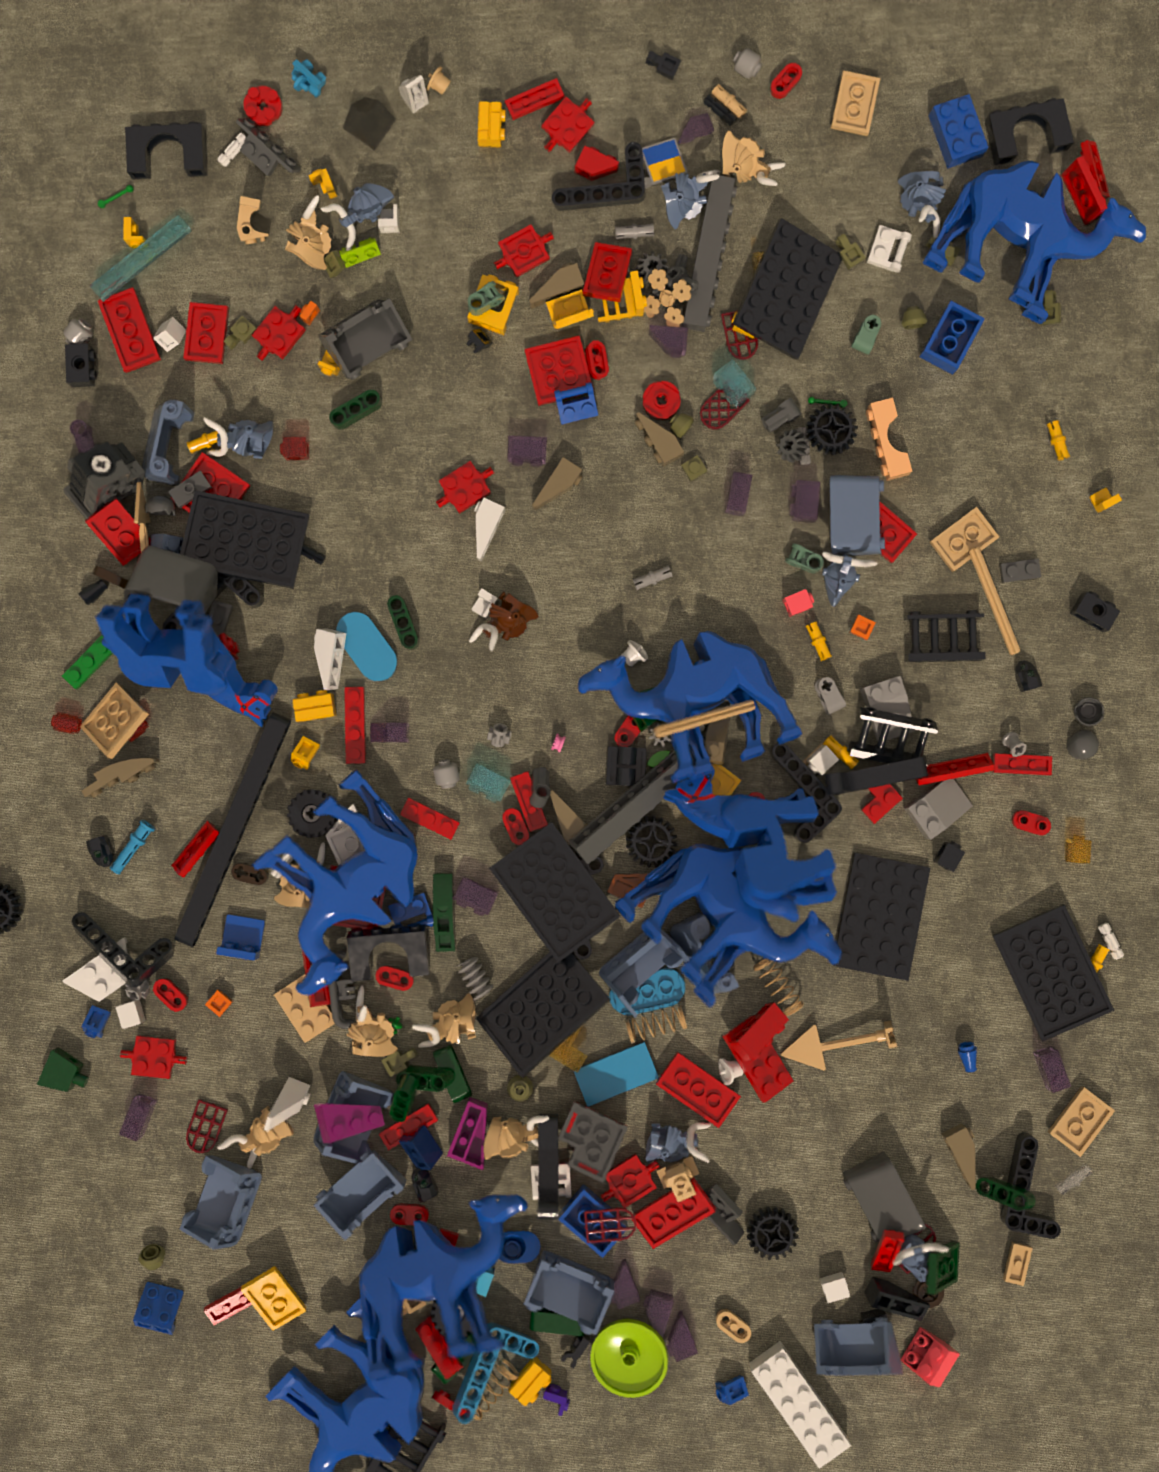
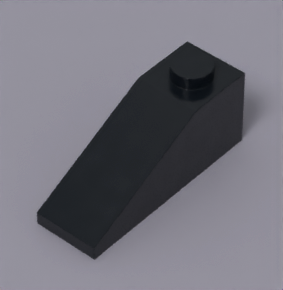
(893, 1299)

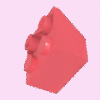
(929, 1357)

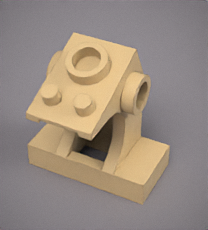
(246, 209)
(678, 1176)

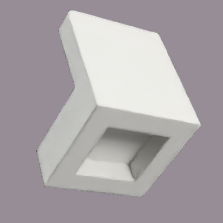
(389, 220)
(169, 334)
(484, 603)
(130, 1014)
(834, 1287)

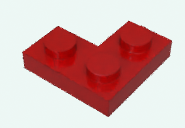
(884, 800)

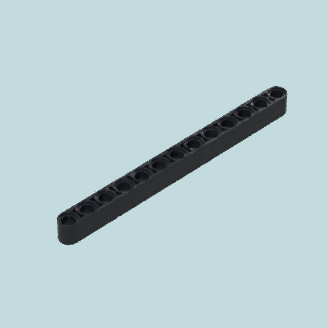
(232, 829)

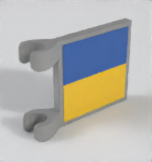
(661, 161)

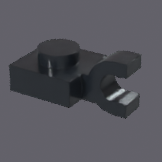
(666, 65)
(579, 1345)

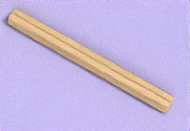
(994, 601)
(704, 718)

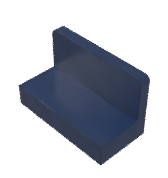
(421, 1148)

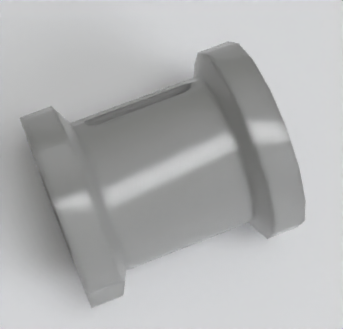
(1012, 741)

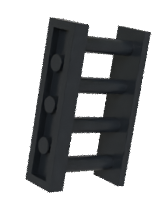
(935, 653)
(880, 752)
(377, 1466)

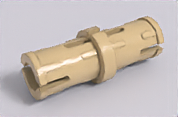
(729, 101)

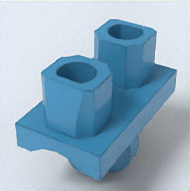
(305, 79)

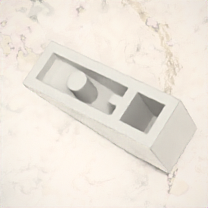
(414, 93)
(487, 521)
(329, 654)
(288, 1102)

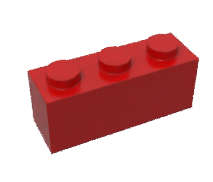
(759, 1032)

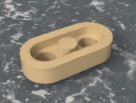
(732, 1325)

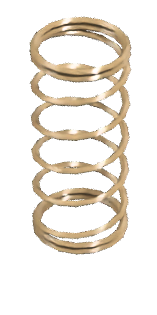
(763, 963)
(681, 1019)
(504, 1371)

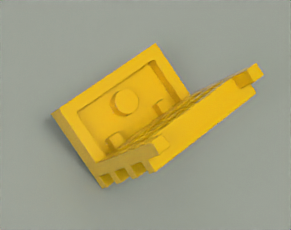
(633, 298)
(568, 309)

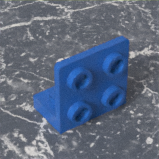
(242, 937)
(158, 1308)

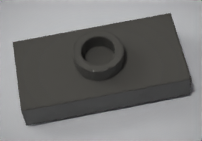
(184, 492)

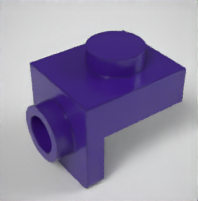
(557, 1395)

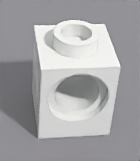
(821, 760)

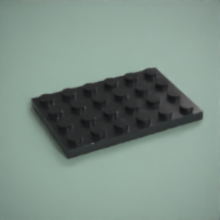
(788, 289)
(246, 538)
(554, 892)
(881, 916)
(1053, 972)
(542, 1011)

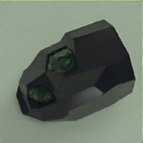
(1027, 676)
(101, 850)
(424, 1184)

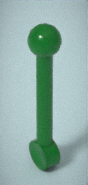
(102, 204)
(811, 400)

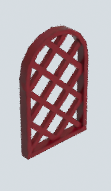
(718, 410)

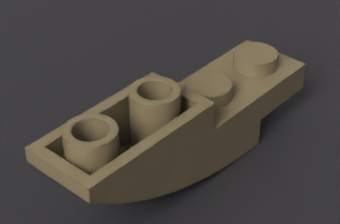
(124, 770)

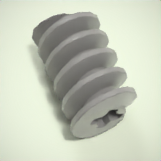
(475, 977)

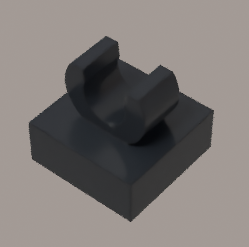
(480, 339)

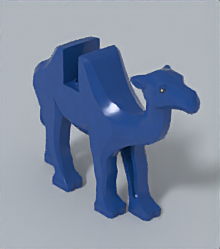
(1030, 221)
(722, 674)
(349, 889)
(740, 928)
(427, 1274)
(361, 1419)

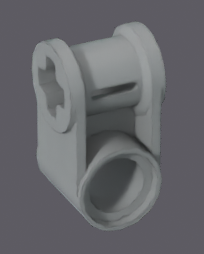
(831, 698)

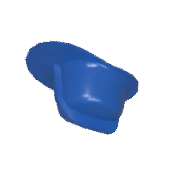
(520, 1247)

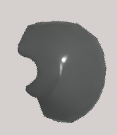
(160, 506)
(1089, 711)
(1082, 745)

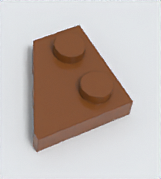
(624, 883)

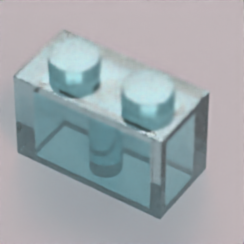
(734, 383)
(488, 782)

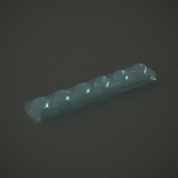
(140, 258)

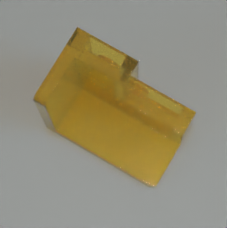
(569, 1055)

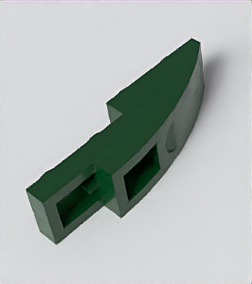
(443, 912)

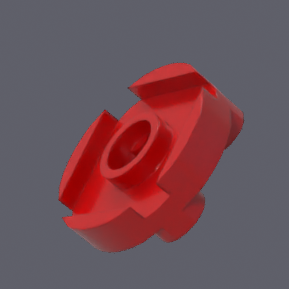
(256, 96)
(663, 411)

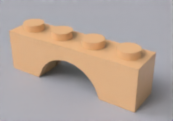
(894, 463)

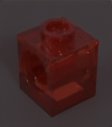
(295, 448)

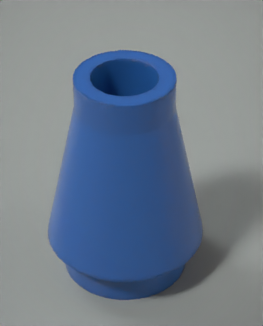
(968, 1055)

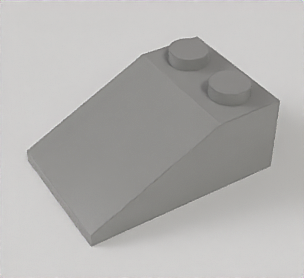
(887, 697)
(938, 808)

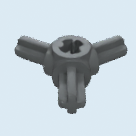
(677, 273)

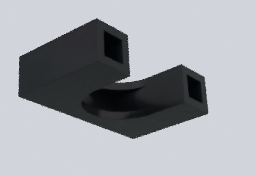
(1048, 115)
(143, 139)
(410, 938)

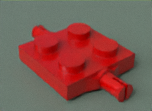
(567, 124)
(523, 250)
(278, 333)
(464, 487)
(153, 1057)
(630, 1180)

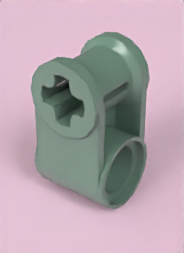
(487, 296)
(865, 336)
(803, 558)

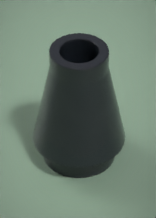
(93, 592)

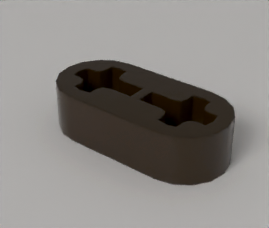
(110, 577)
(249, 878)

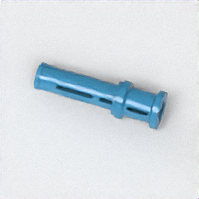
(136, 840)

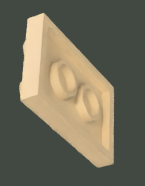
(855, 103)
(962, 536)
(306, 1020)
(1081, 1121)

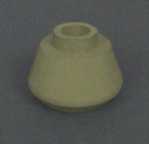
(913, 318)
(681, 424)
(524, 1084)
(152, 1256)

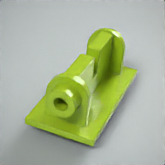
(366, 250)

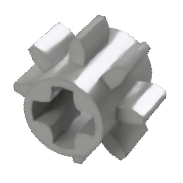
(499, 735)
(658, 739)
(138, 992)

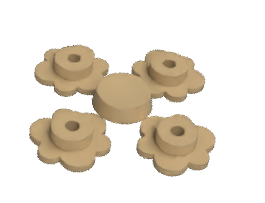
(667, 298)

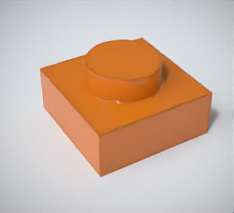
(309, 312)
(862, 627)
(219, 1003)

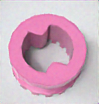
(558, 743)

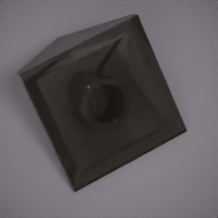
(369, 121)

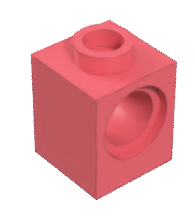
(798, 602)

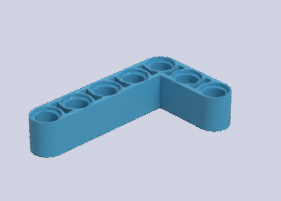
(486, 1364)

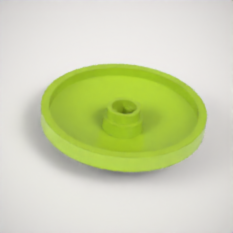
(629, 1358)

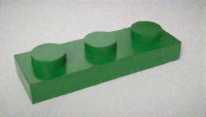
(87, 664)

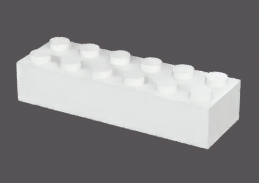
(799, 1404)

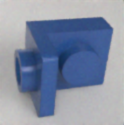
(95, 1022)
(732, 1390)

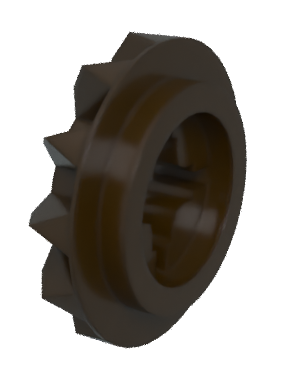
(918, 1291)

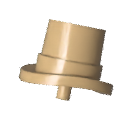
(438, 81)

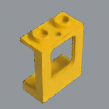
(491, 319)

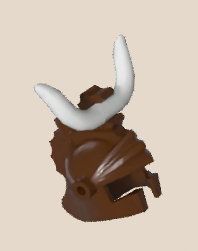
(508, 617)

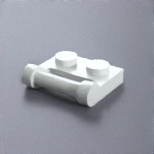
(883, 245)
(563, 1178)

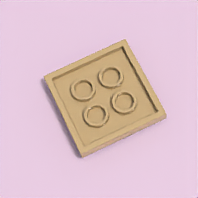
(114, 720)

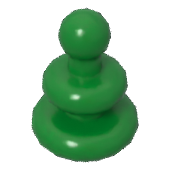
(396, 1024)

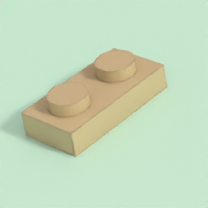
(1017, 1263)

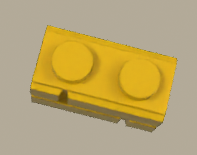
(490, 124)
(314, 707)
(530, 1381)

